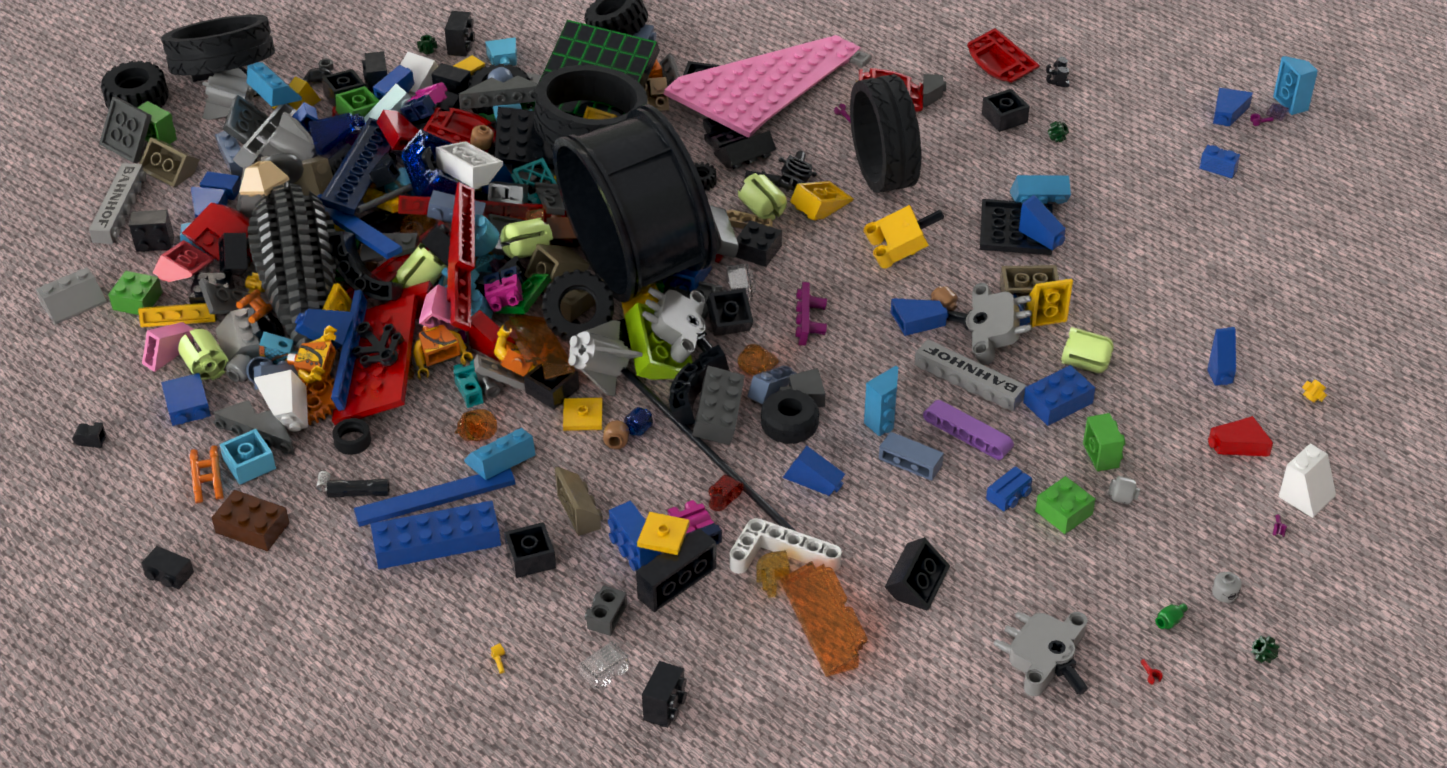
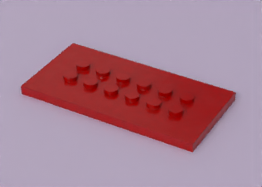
(381, 386)

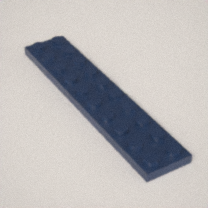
(352, 177)

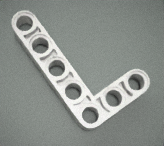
(775, 538)

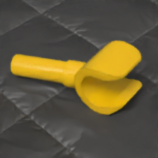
(496, 652)

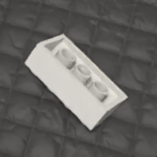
(467, 163)

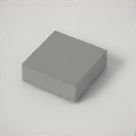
(860, 58)

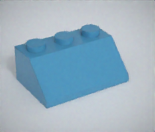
(1295, 84)
(270, 85)
(1045, 187)
(881, 402)
(502, 454)

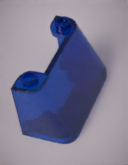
(335, 131)
(425, 180)

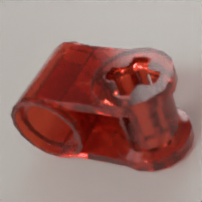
(724, 492)

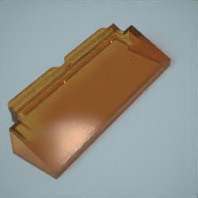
(539, 344)
(827, 623)

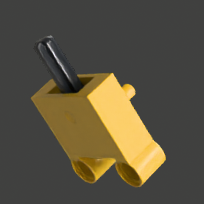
(901, 233)

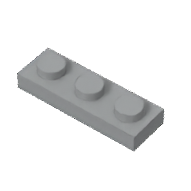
(494, 370)

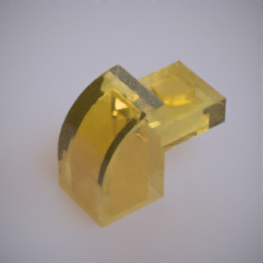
(771, 568)

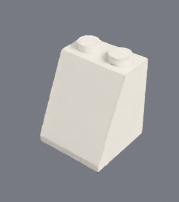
(422, 70)
(286, 398)
(1308, 481)

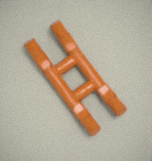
(257, 303)
(215, 476)

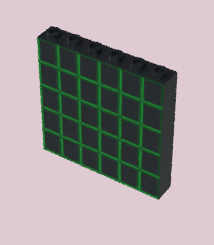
(601, 47)

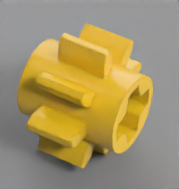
(252, 282)
(1314, 391)

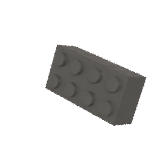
(718, 405)

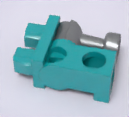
(469, 384)

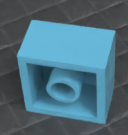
(247, 456)

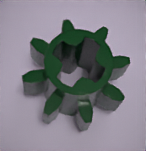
(427, 44)
(1058, 131)
(1265, 649)

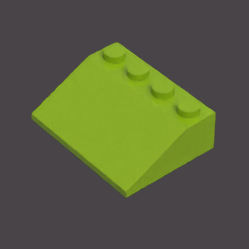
(656, 357)

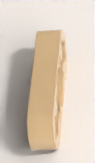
(734, 217)

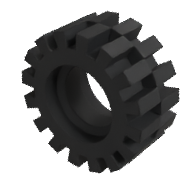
(707, 175)

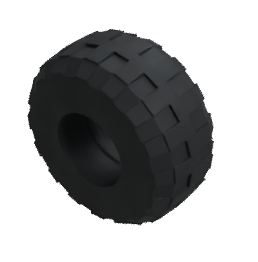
(789, 416)

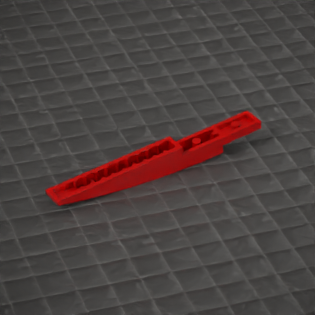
(419, 206)
(461, 257)

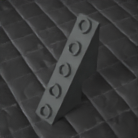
(495, 93)
(242, 419)

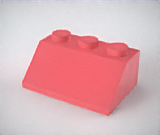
(181, 262)

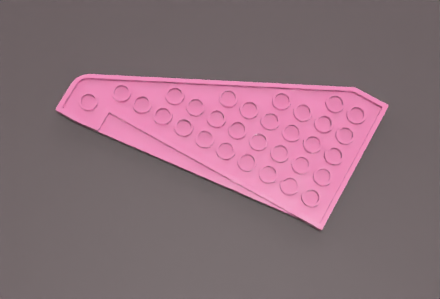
(757, 88)

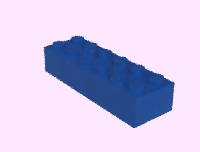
(435, 534)

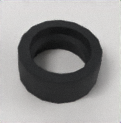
(354, 446)

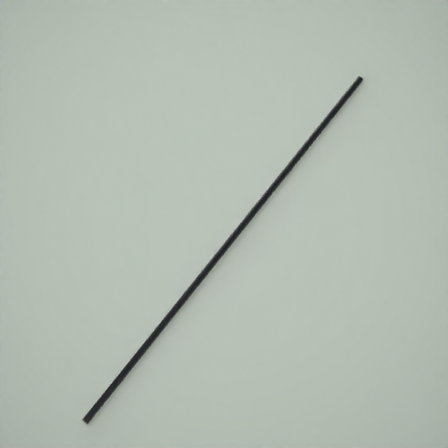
(698, 441)

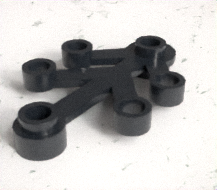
(387, 356)

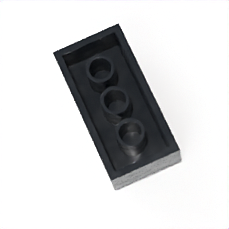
(673, 574)

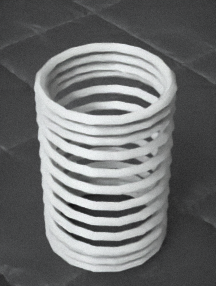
(319, 483)

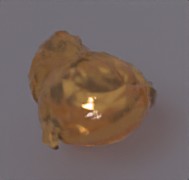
(417, 224)
(756, 359)

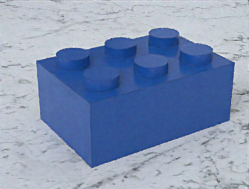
(1059, 395)
(625, 529)

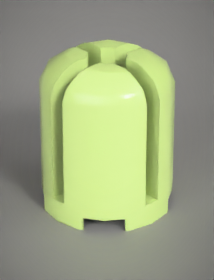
(762, 197)
(528, 237)
(420, 268)
(1087, 351)
(210, 353)

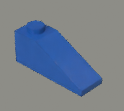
(1223, 357)

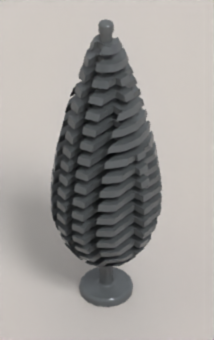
(292, 247)

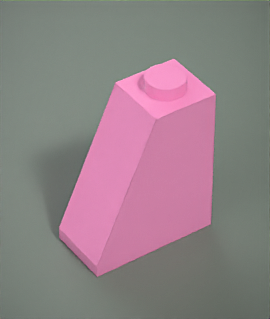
(436, 309)
(163, 343)

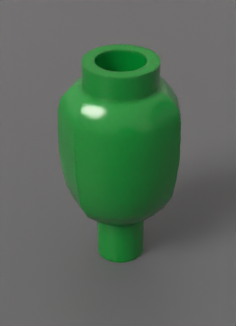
(1170, 616)

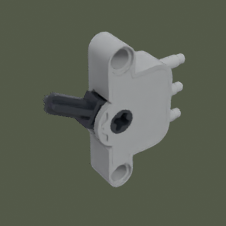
(678, 321)
(992, 321)
(1046, 649)

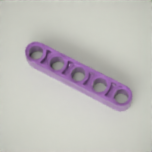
(968, 429)

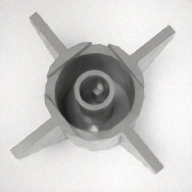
(223, 89)
(291, 139)
(601, 355)

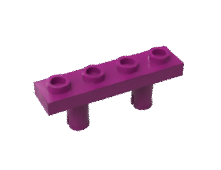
(802, 319)

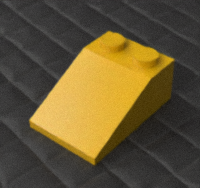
(819, 199)
(1050, 302)

